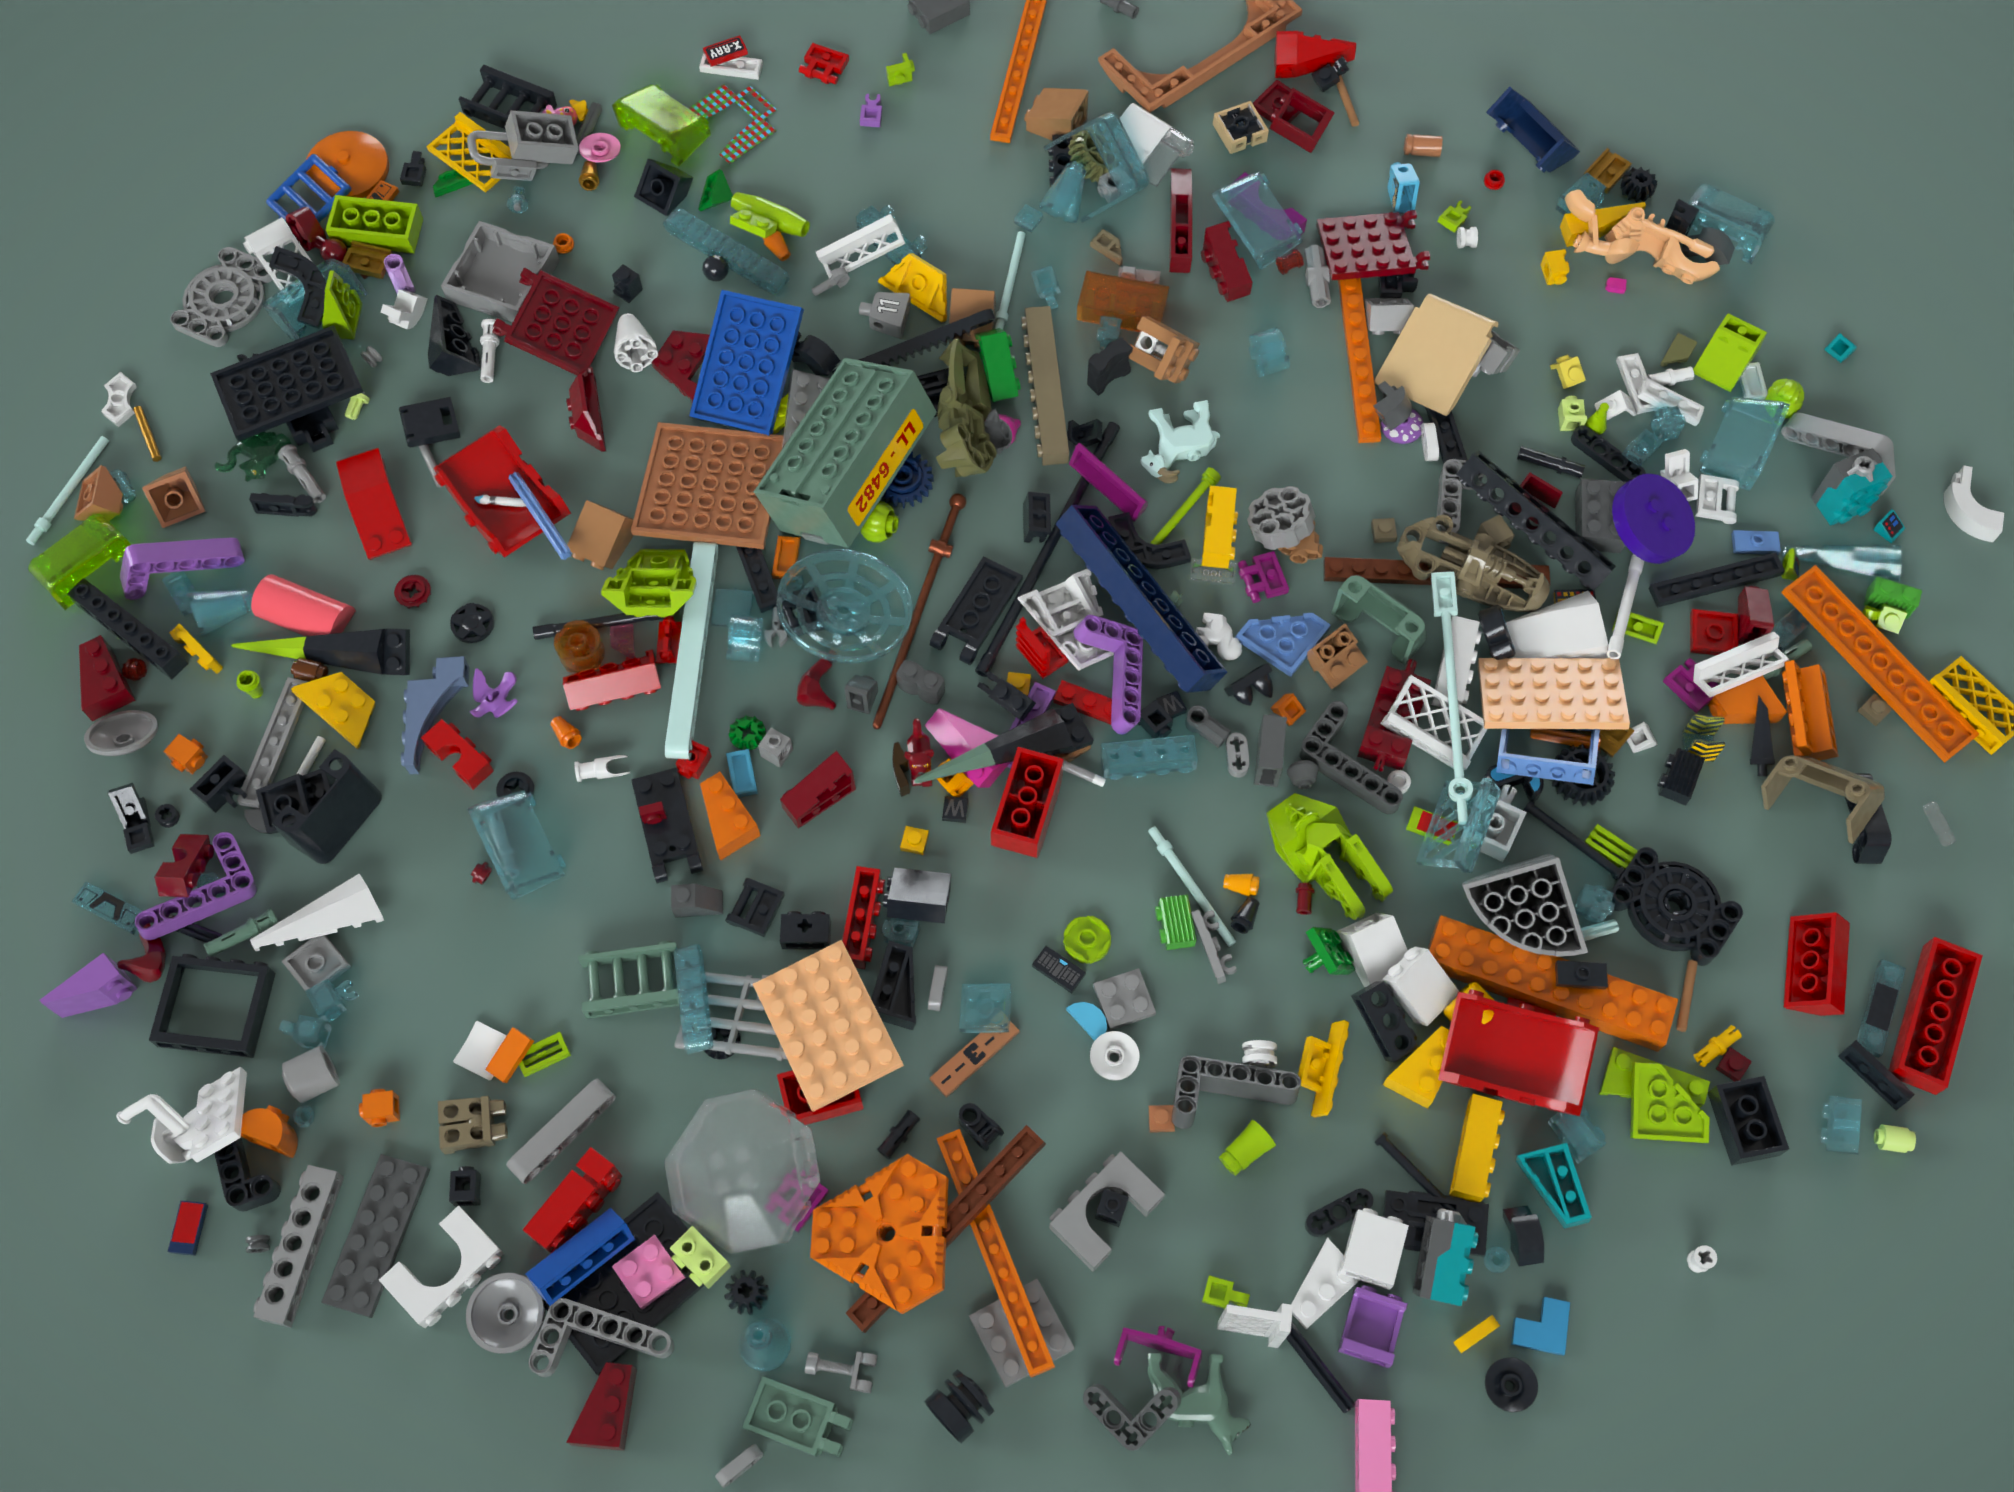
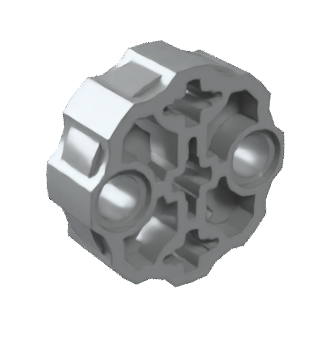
(1281, 517)

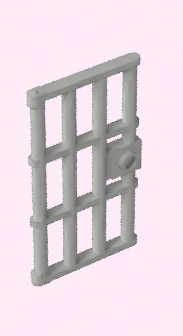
(737, 1025)

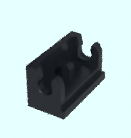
(1682, 217)
(1036, 516)

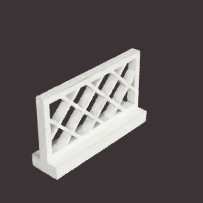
(1423, 739)
(1258, 1322)

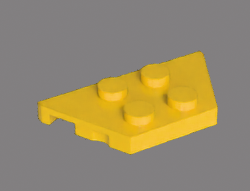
(923, 282)
(339, 704)

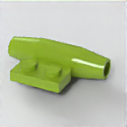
(765, 217)

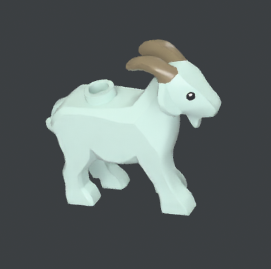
(1180, 442)

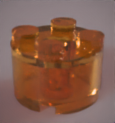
(579, 646)

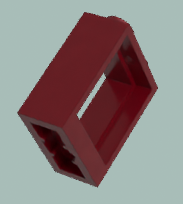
(1308, 107)

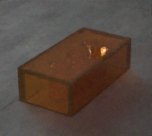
(1121, 299)

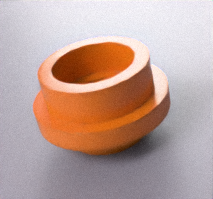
(562, 239)

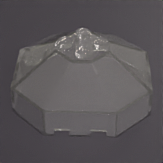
(743, 1171)

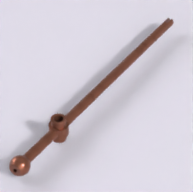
(940, 549)

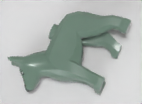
(1201, 1403)

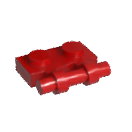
(824, 58)

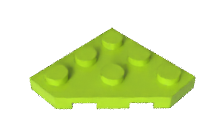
(1663, 1108)

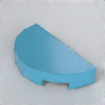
(1089, 1018)

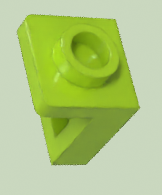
(900, 72)

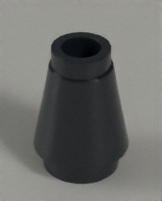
(1245, 916)

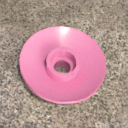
(599, 147)

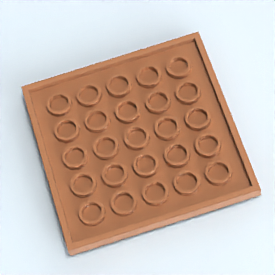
(704, 486)

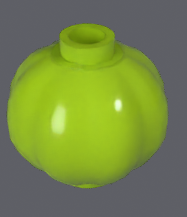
(880, 523)

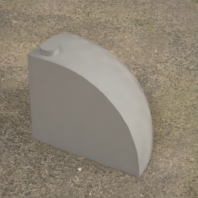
(1529, 906)

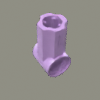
(398, 273)

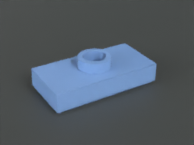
(1755, 542)

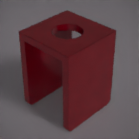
(1540, 490)

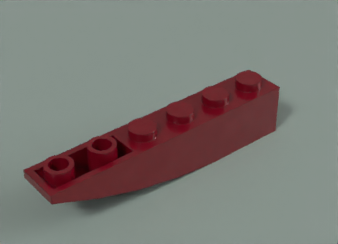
(1180, 221)

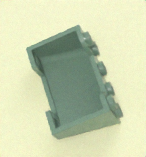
(1360, 596)

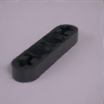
(1605, 458)

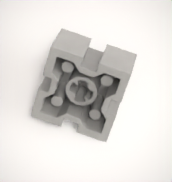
(1497, 356)

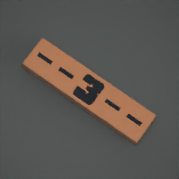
(970, 1059)

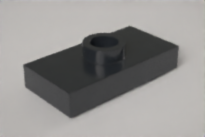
(1581, 974)

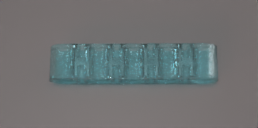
(693, 999)

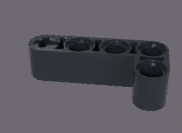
(1874, 839)
(243, 1181)

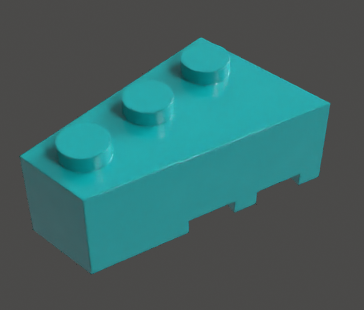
(1557, 1182)

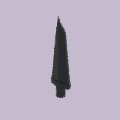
(1762, 746)

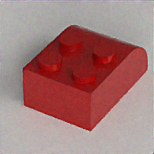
(796, 1102)

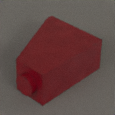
(1754, 614)

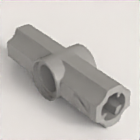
(1317, 276)

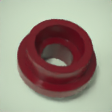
(481, 873)

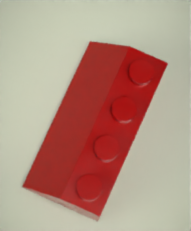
(1817, 964)

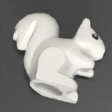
(1220, 633)

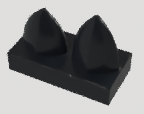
(1258, 678)

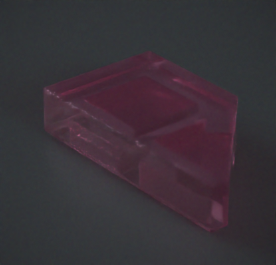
(623, 639)

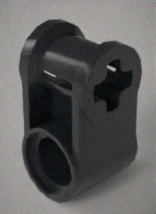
(980, 1127)

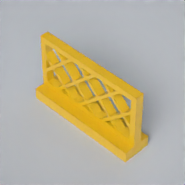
(466, 126)
(1989, 736)

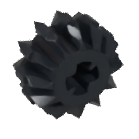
(1638, 184)
(738, 1298)

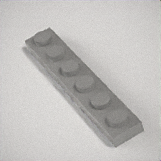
(273, 744)

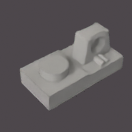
(1140, 275)

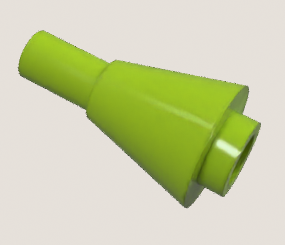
(1598, 420)

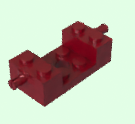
(1378, 742)

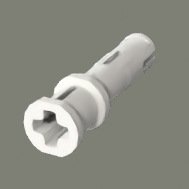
(489, 342)

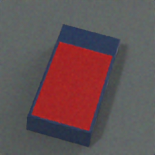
(187, 1228)

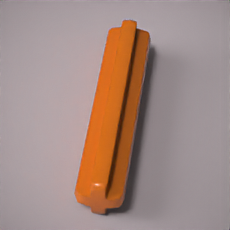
(1562, 737)

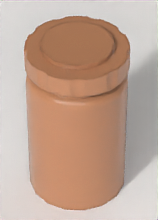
(1423, 145)

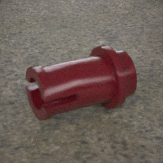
(1304, 898)

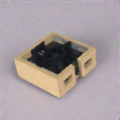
(1240, 127)

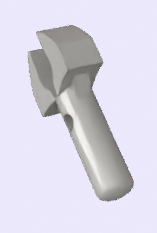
(839, 277)
(776, 629)

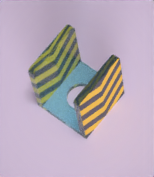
(1699, 736)

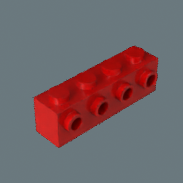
(861, 915)

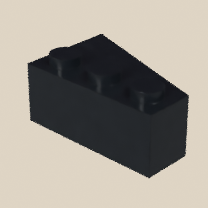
(894, 987)

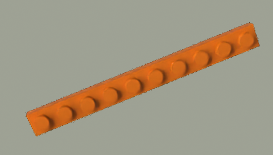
(1018, 71)
(1359, 360)
(998, 1261)

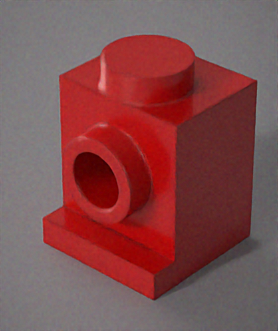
(695, 767)

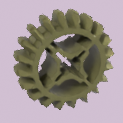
(1085, 152)

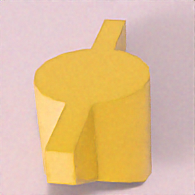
(580, 108)

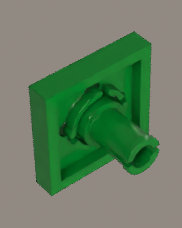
(1328, 952)

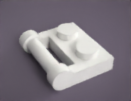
(1710, 498)

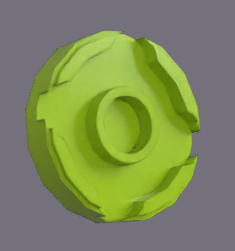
(1087, 939)

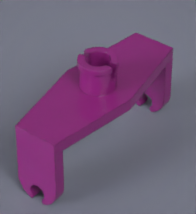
(1161, 1342)

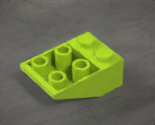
(1729, 352)

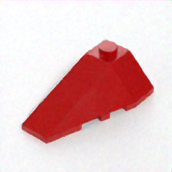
(1304, 54)

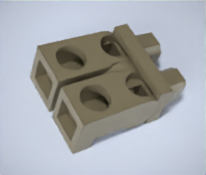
(470, 1123)

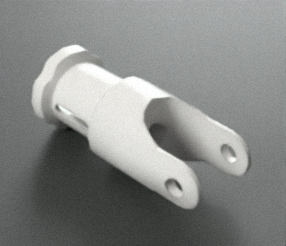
(596, 768)

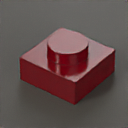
(652, 813)
(1733, 1065)

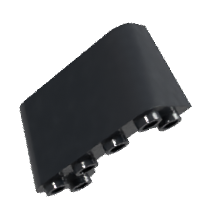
(336, 814)

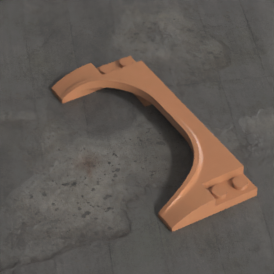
(1158, 90)

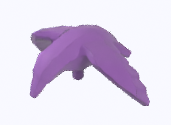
(492, 699)

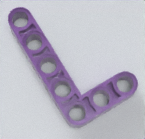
(175, 556)
(1127, 666)
(204, 894)

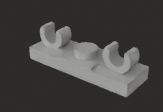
(1212, 946)

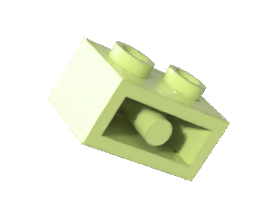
(699, 1257)

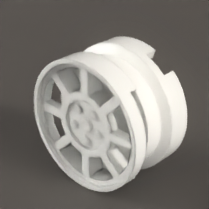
(1259, 1053)

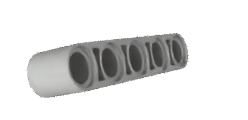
(560, 1131)

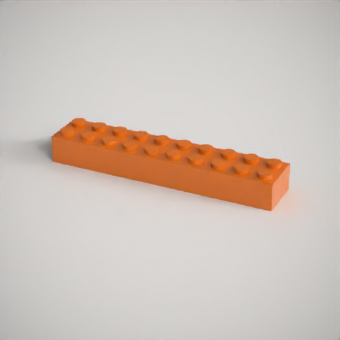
(1509, 971)

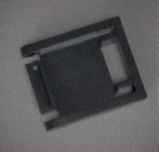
(424, 422)

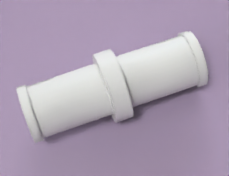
(1672, 376)

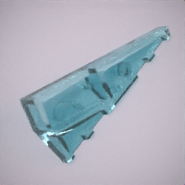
(1860, 559)

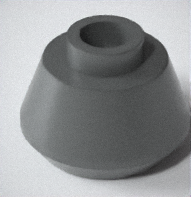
(1303, 773)

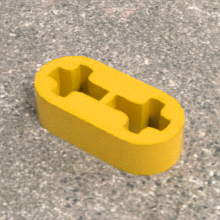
(1476, 1334)

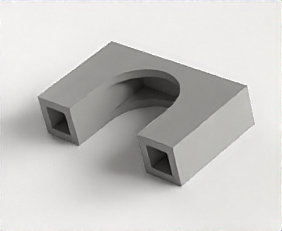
(1118, 1176)

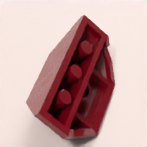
(586, 409)

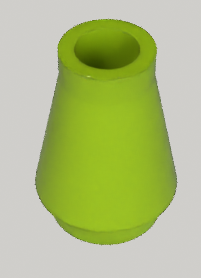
(250, 683)

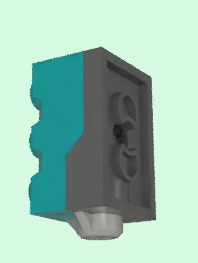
(1852, 487)
(1445, 1258)

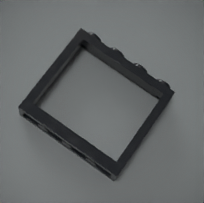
(255, 1017)

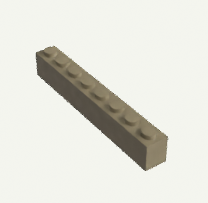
(1046, 386)

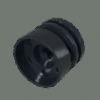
(959, 1406)

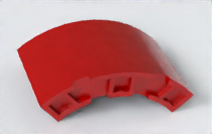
(485, 470)
(1519, 1053)

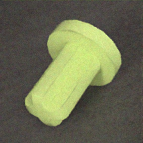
(355, 405)

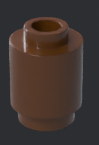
(308, 670)

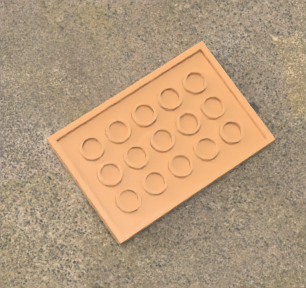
(1552, 693)
(827, 1025)

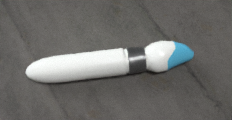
(498, 500)

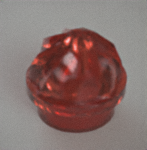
(134, 669)

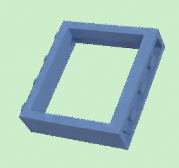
(1549, 768)

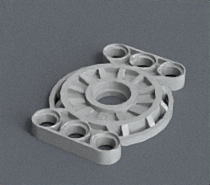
(227, 316)

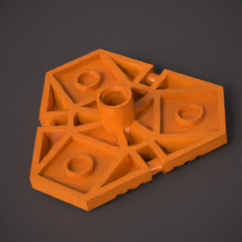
(853, 1233)

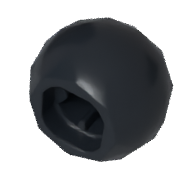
(715, 268)

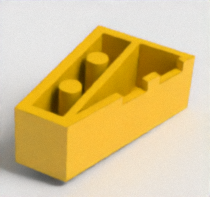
(1219, 527)

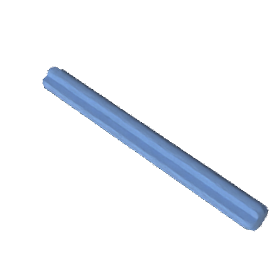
(540, 516)

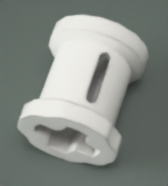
(1709, 1259)

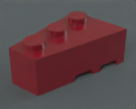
(1225, 263)
(101, 680)
(819, 790)
(607, 1410)

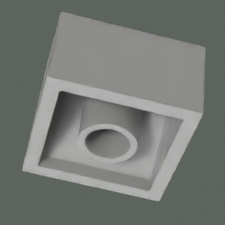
(1387, 314)

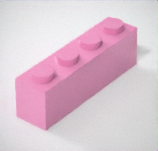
(1374, 1446)

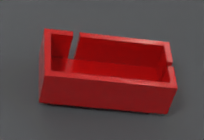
(574, 1201)

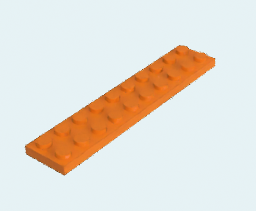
(1880, 663)

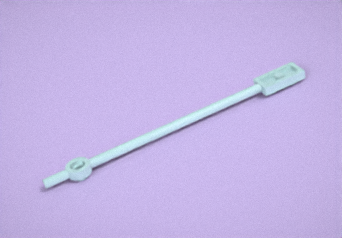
(1446, 606)

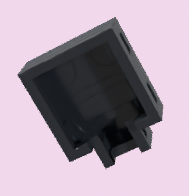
(314, 429)

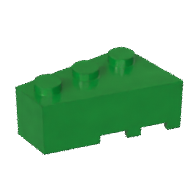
(998, 364)

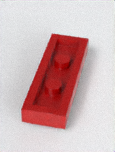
(1085, 701)

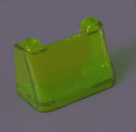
(662, 120)
(77, 557)

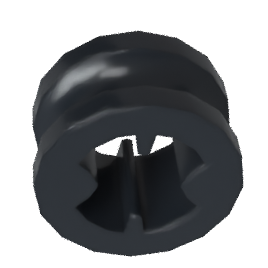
(169, 822)

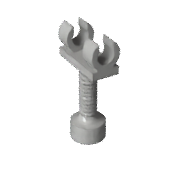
(815, 1364)

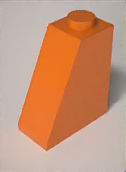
(1740, 703)

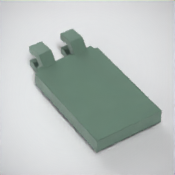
(795, 1418)

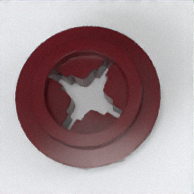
(407, 585)

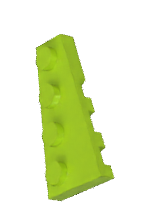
(1618, 1077)

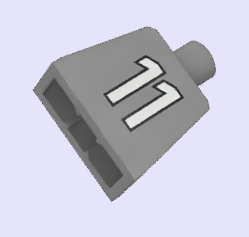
(888, 312)

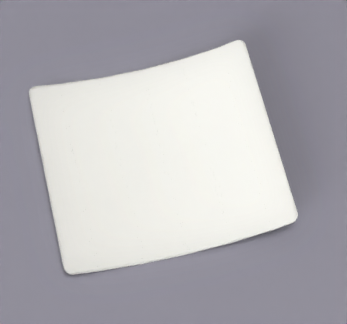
(479, 1049)

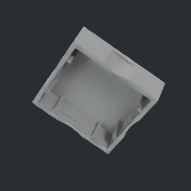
(491, 267)

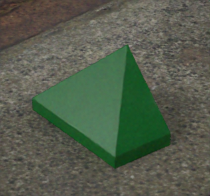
(715, 191)

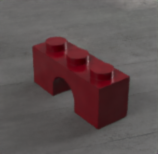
(191, 857)

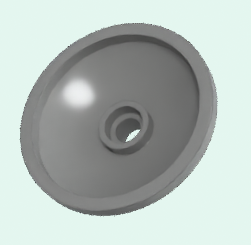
(121, 733)
(488, 1312)

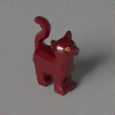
(919, 754)

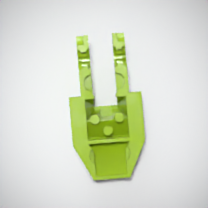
(1302, 831)

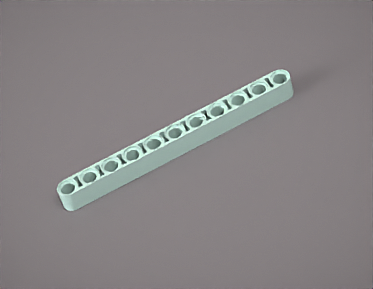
(691, 653)

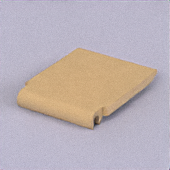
(1437, 353)

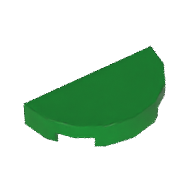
(449, 182)

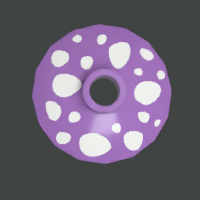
(1405, 432)

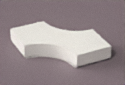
(118, 405)

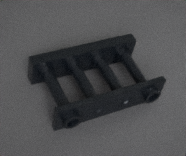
(507, 85)

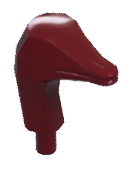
(809, 690)
(149, 966)

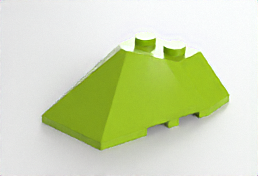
(652, 583)

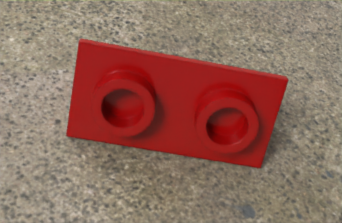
(668, 640)

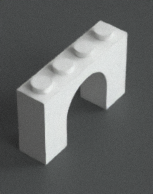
(477, 1256)

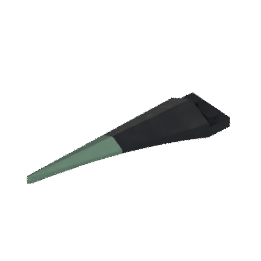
(1049, 733)

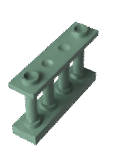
(621, 1002)

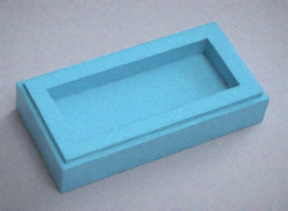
(741, 773)

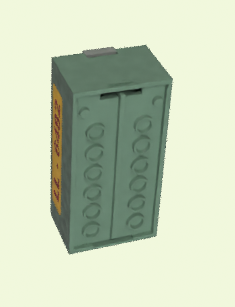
(846, 452)

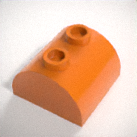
(270, 1130)

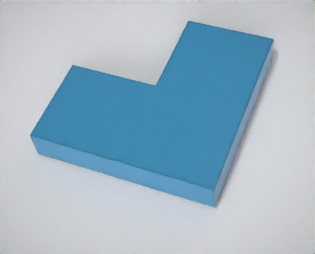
(1549, 1333)

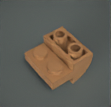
(1336, 656)

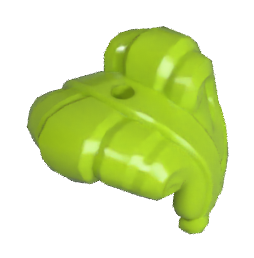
(1789, 392)

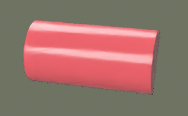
(299, 608)

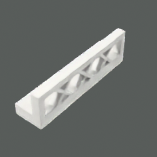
(861, 239)
(1735, 661)

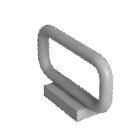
(502, 167)

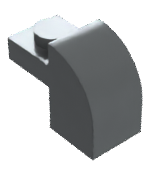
(1719, 240)
(1394, 407)

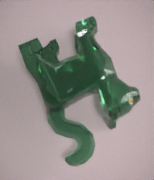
(259, 450)

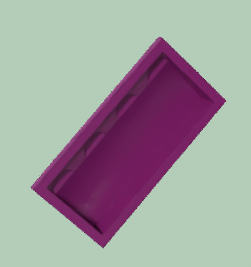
(1107, 482)

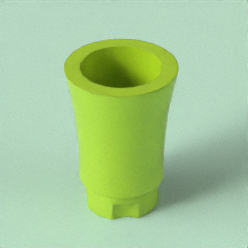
(1246, 1148)

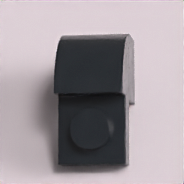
(816, 355)
(1526, 1235)

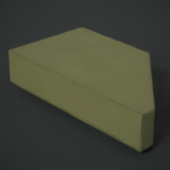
(1679, 350)

